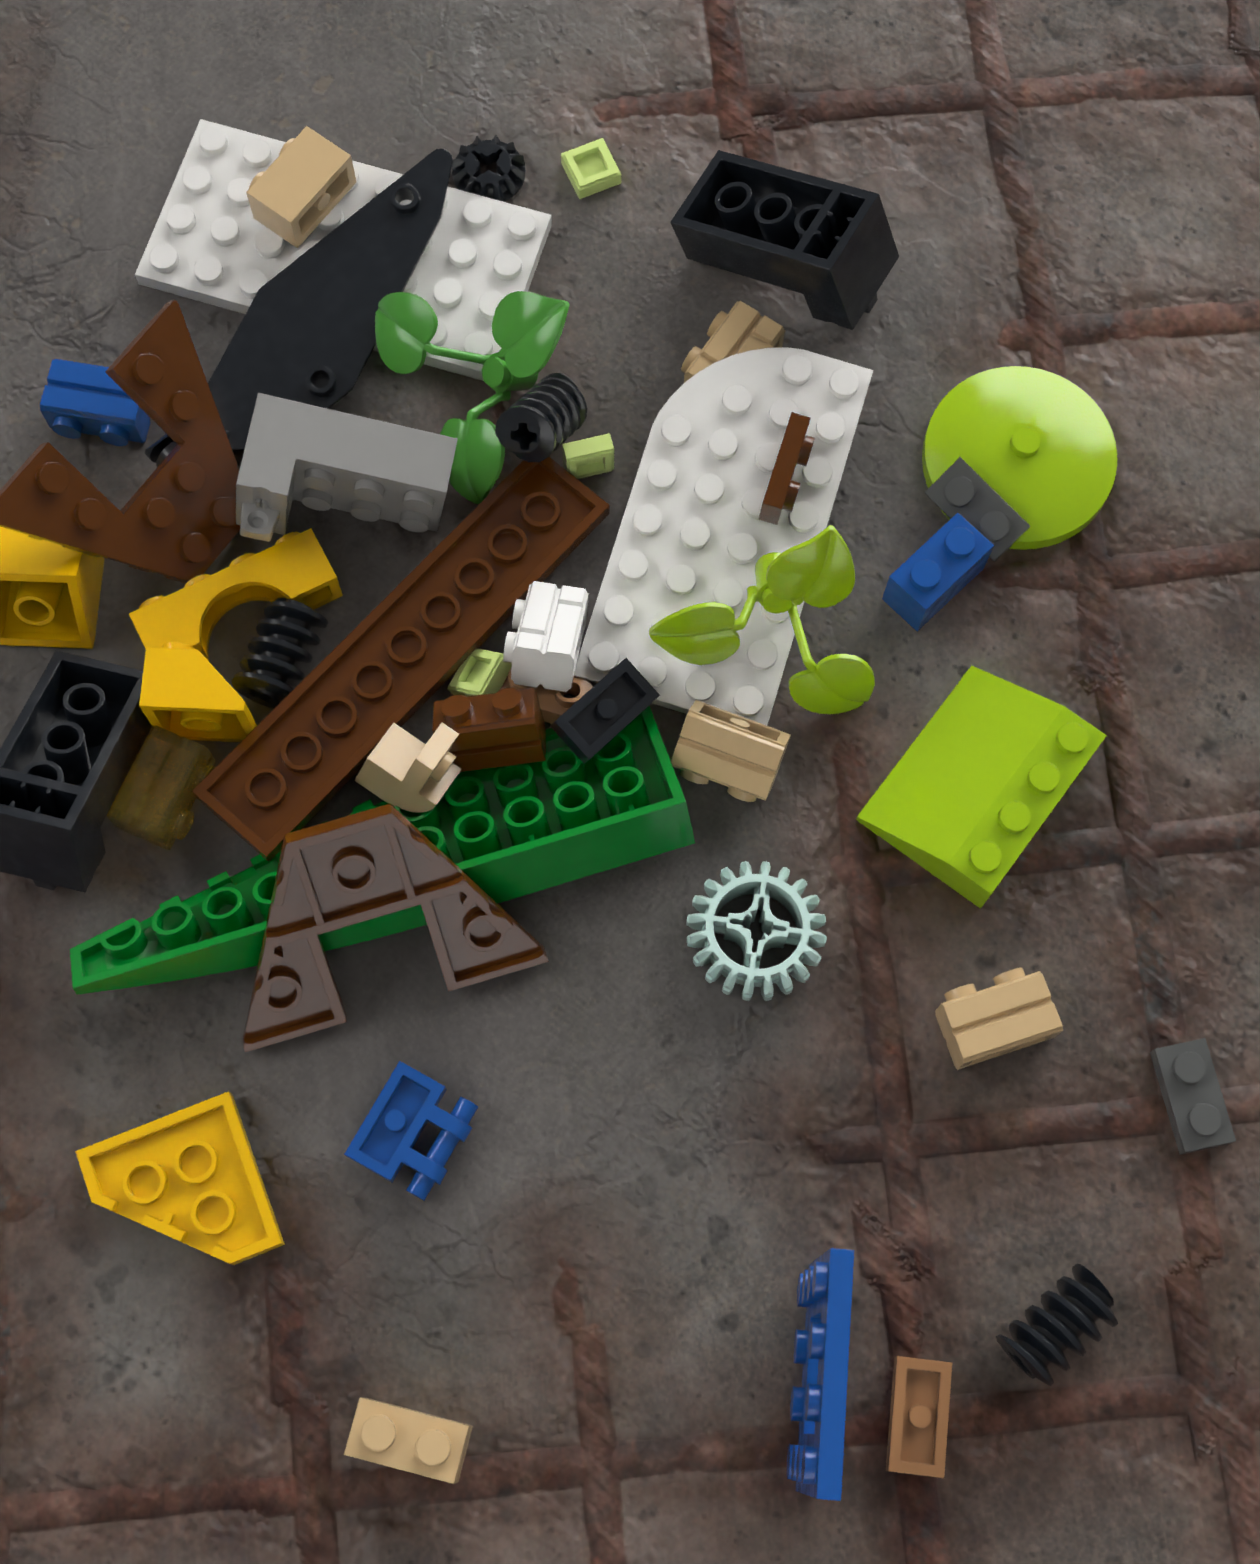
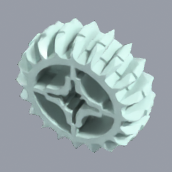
(779, 931)

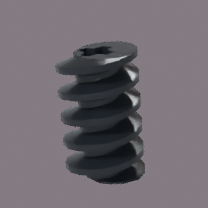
(542, 418)
(277, 650)
(1059, 1324)

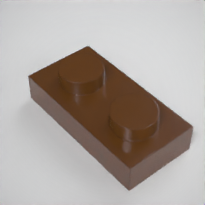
(781, 488)

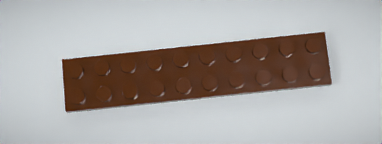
(399, 654)

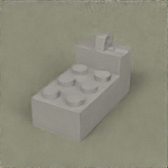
(338, 464)

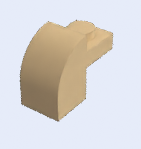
(409, 771)

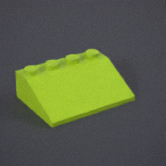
(980, 781)

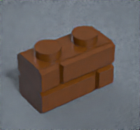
(494, 728)

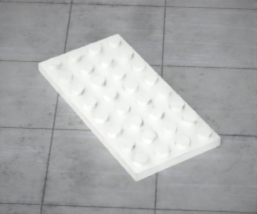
(221, 256)

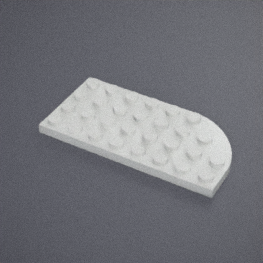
(697, 525)

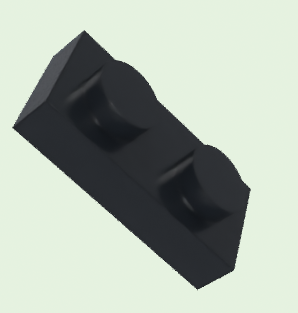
(604, 710)

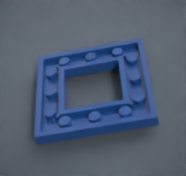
(824, 1352)

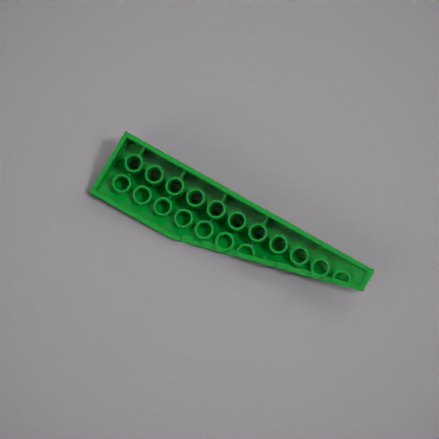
(500, 825)

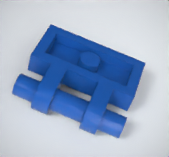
(396, 1123)

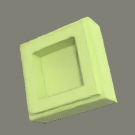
(591, 168)
(589, 456)
(480, 674)

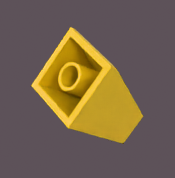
(47, 593)

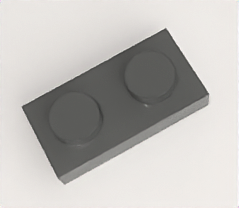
(966, 493)
(1192, 1096)

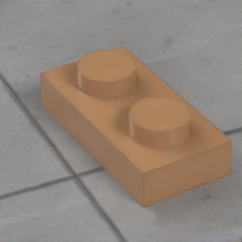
(919, 1417)

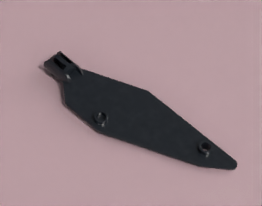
(317, 316)

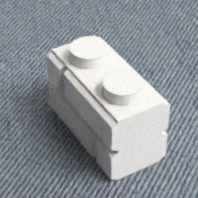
(547, 636)

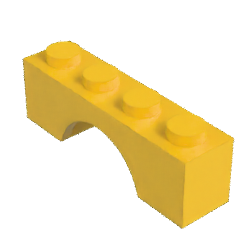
(288, 570)

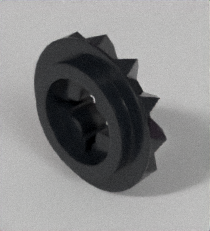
(499, 185)

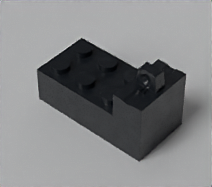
(790, 234)
(67, 768)

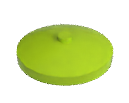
(1032, 443)

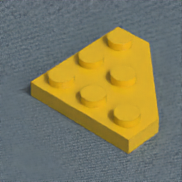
(187, 1180)

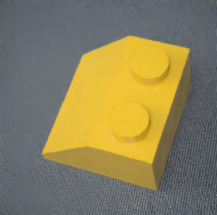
(191, 697)

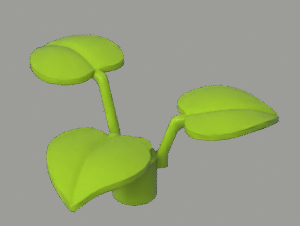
(811, 572)

